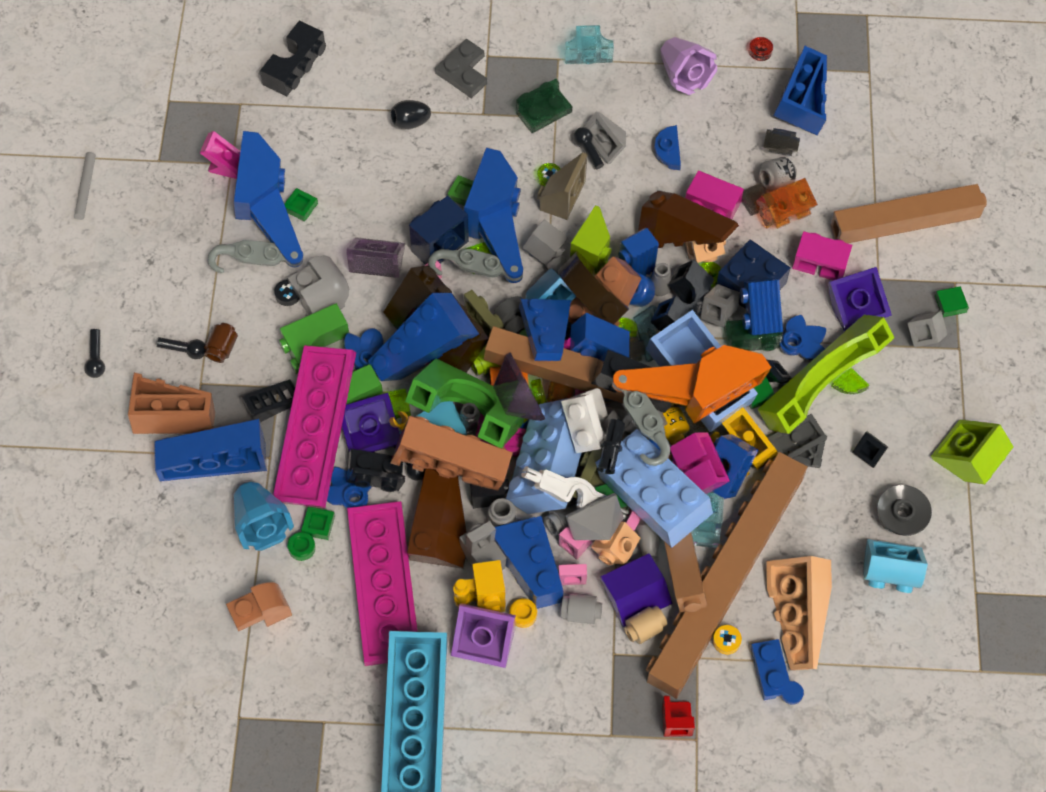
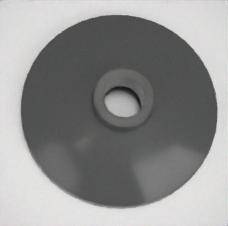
(910, 501)

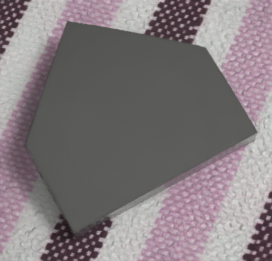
(803, 443)

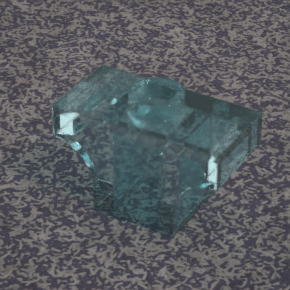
(589, 47)
(709, 531)

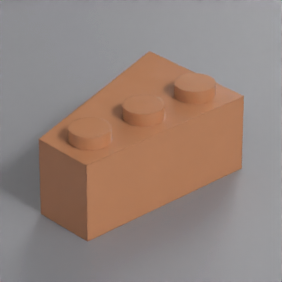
(618, 278)
(168, 408)

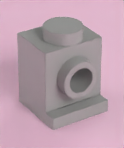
(720, 305)

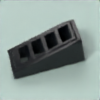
(258, 396)

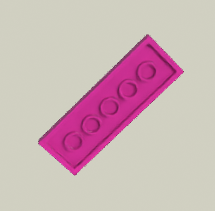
(314, 426)
(381, 576)

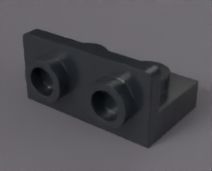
(374, 470)

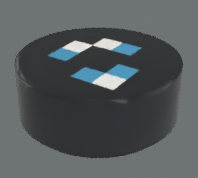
(285, 294)

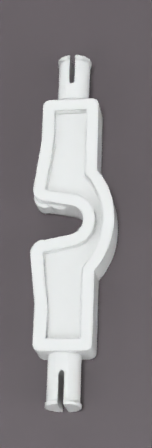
(564, 488)

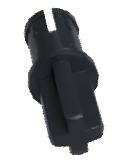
(611, 446)

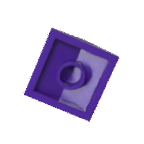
(858, 296)
(368, 424)
(636, 587)

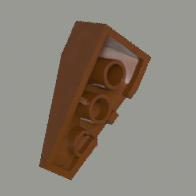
(682, 220)
(438, 522)

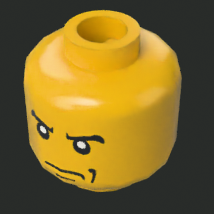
(676, 425)

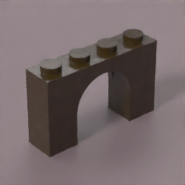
(412, 292)

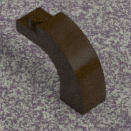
(590, 290)

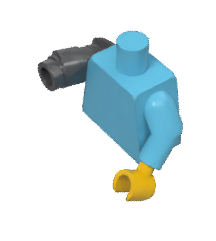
(446, 415)

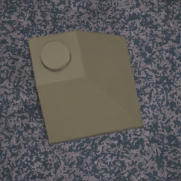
(564, 188)

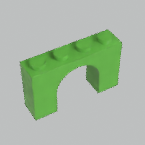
(320, 331)
(444, 383)

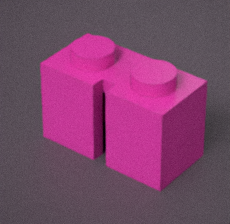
(715, 194)
(822, 251)
(700, 461)

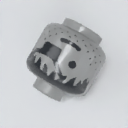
(777, 173)

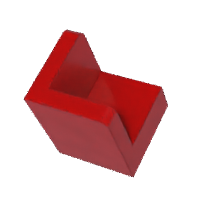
(677, 718)

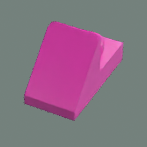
(222, 154)

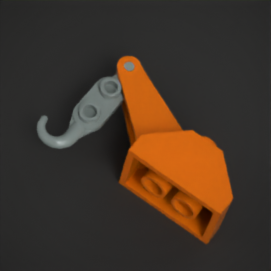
(699, 386)

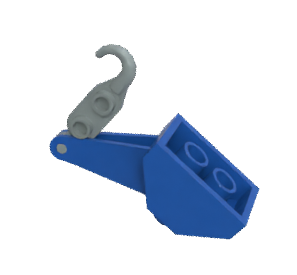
(259, 198)
(490, 213)

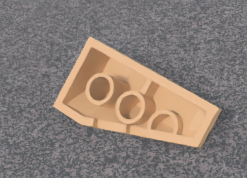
(801, 600)

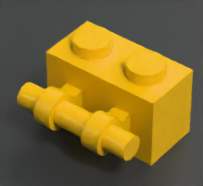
(746, 429)
(485, 588)

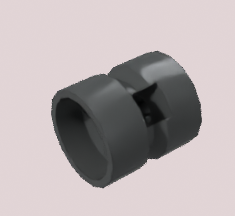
(510, 314)

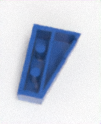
(531, 560)

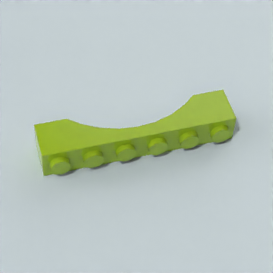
(791, 403)

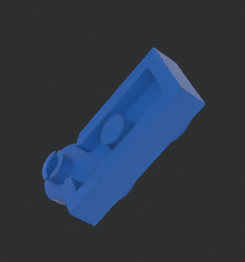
(773, 673)

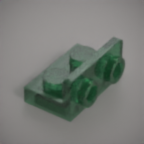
(542, 106)
(740, 338)

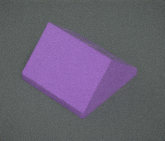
(483, 635)

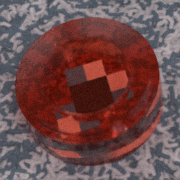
(760, 49)

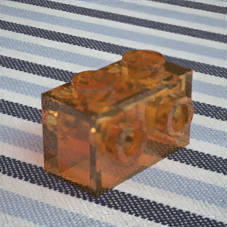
(786, 203)

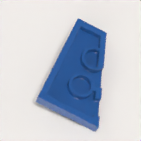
(545, 326)

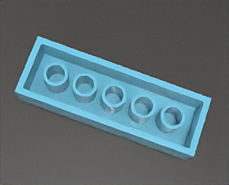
(414, 712)

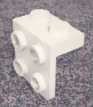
(584, 419)

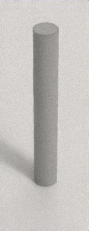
(84, 186)

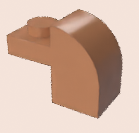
(263, 603)

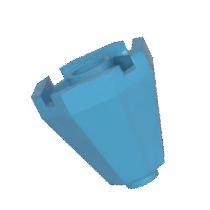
(259, 517)

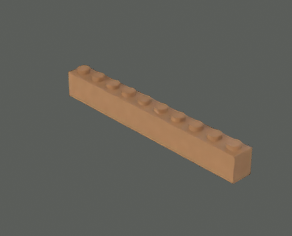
(726, 576)

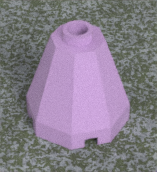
(688, 64)

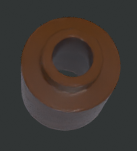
(220, 342)

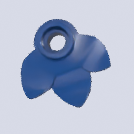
(805, 337)
(364, 346)
(342, 491)

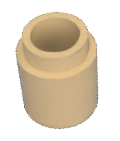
(645, 624)

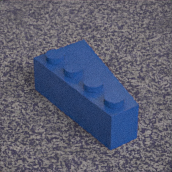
(423, 337)
(212, 452)

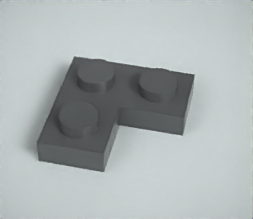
(459, 71)

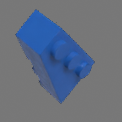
(805, 92)

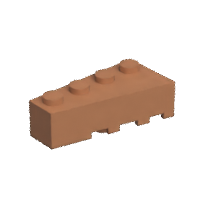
(451, 453)

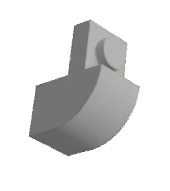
(480, 546)

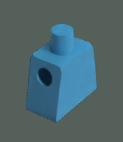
(550, 287)

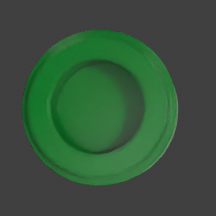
(301, 546)

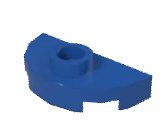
(667, 148)

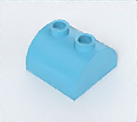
(894, 565)

